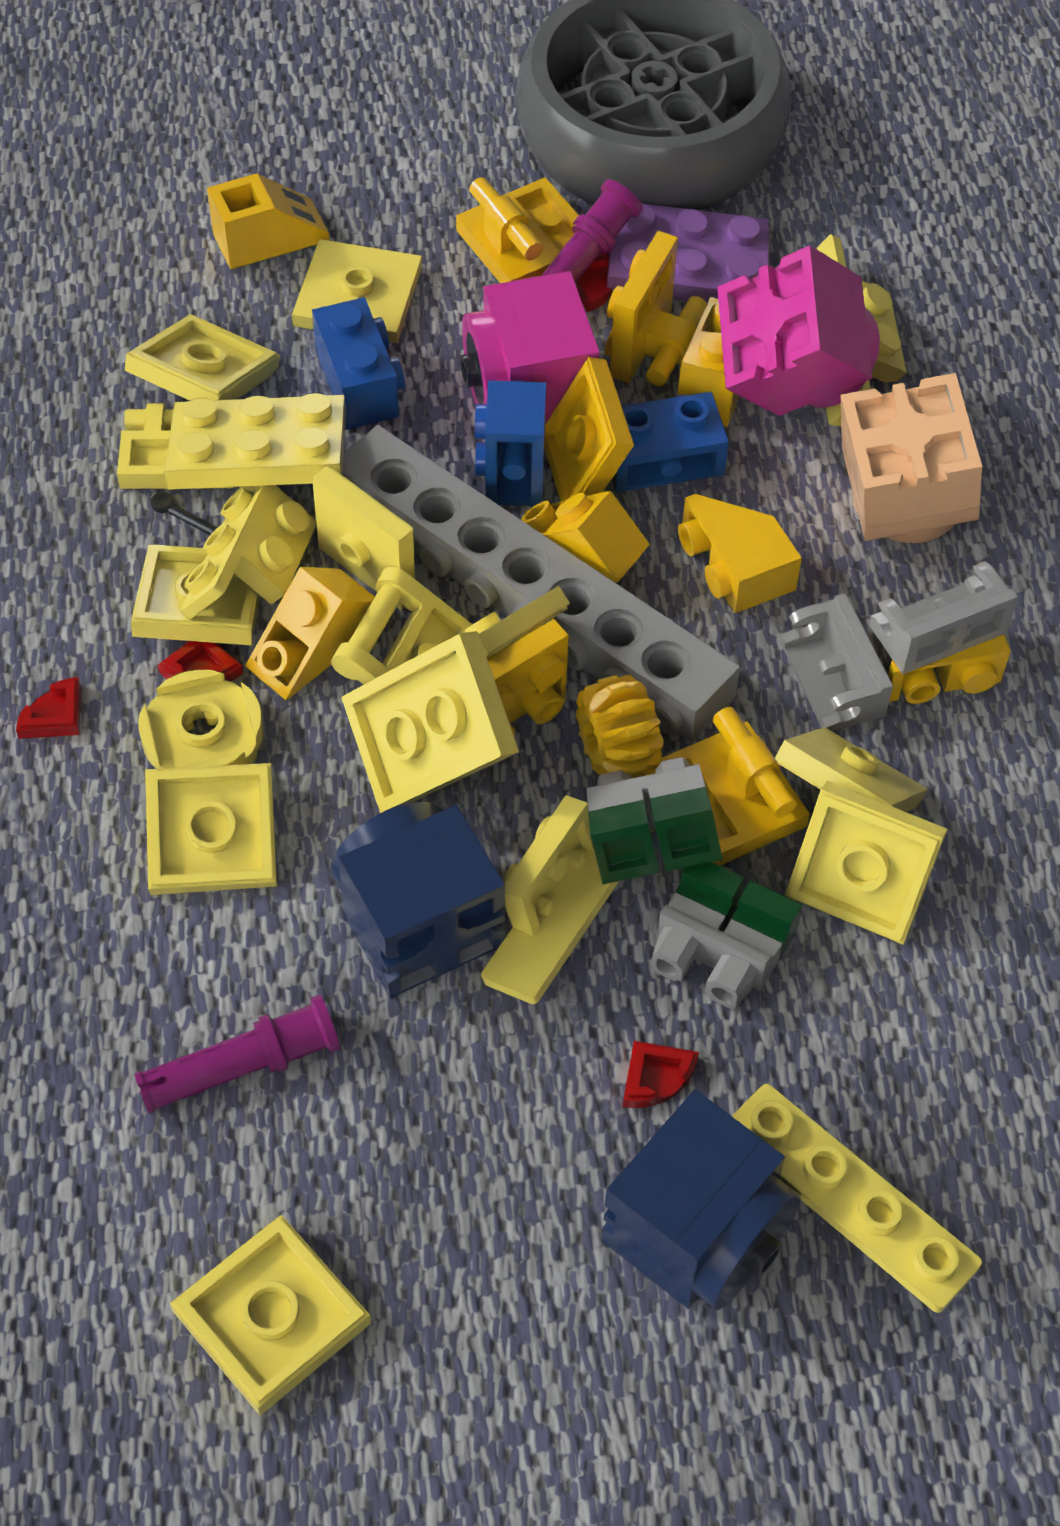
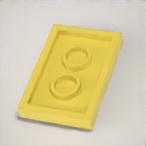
(254, 441)
(430, 722)

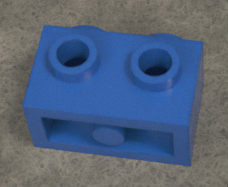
(356, 361)
(513, 442)
(672, 442)

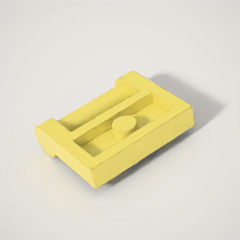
(426, 627)

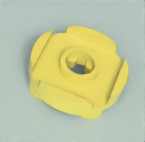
(194, 697)

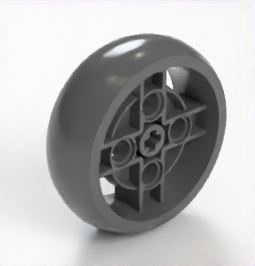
(654, 98)

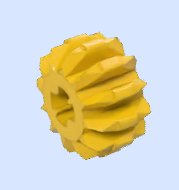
(619, 726)

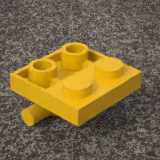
(517, 231)
(644, 319)
(533, 674)
(744, 786)

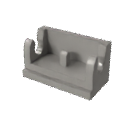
(945, 620)
(837, 664)

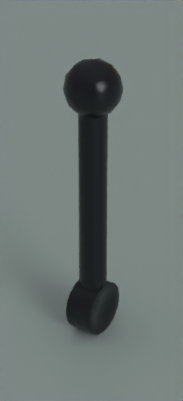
(163, 502)

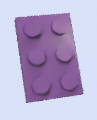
(709, 248)

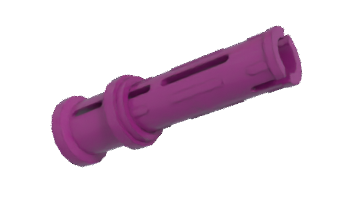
(596, 230)
(269, 1044)

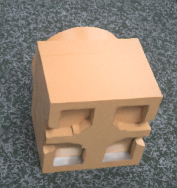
(911, 460)

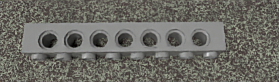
(513, 564)

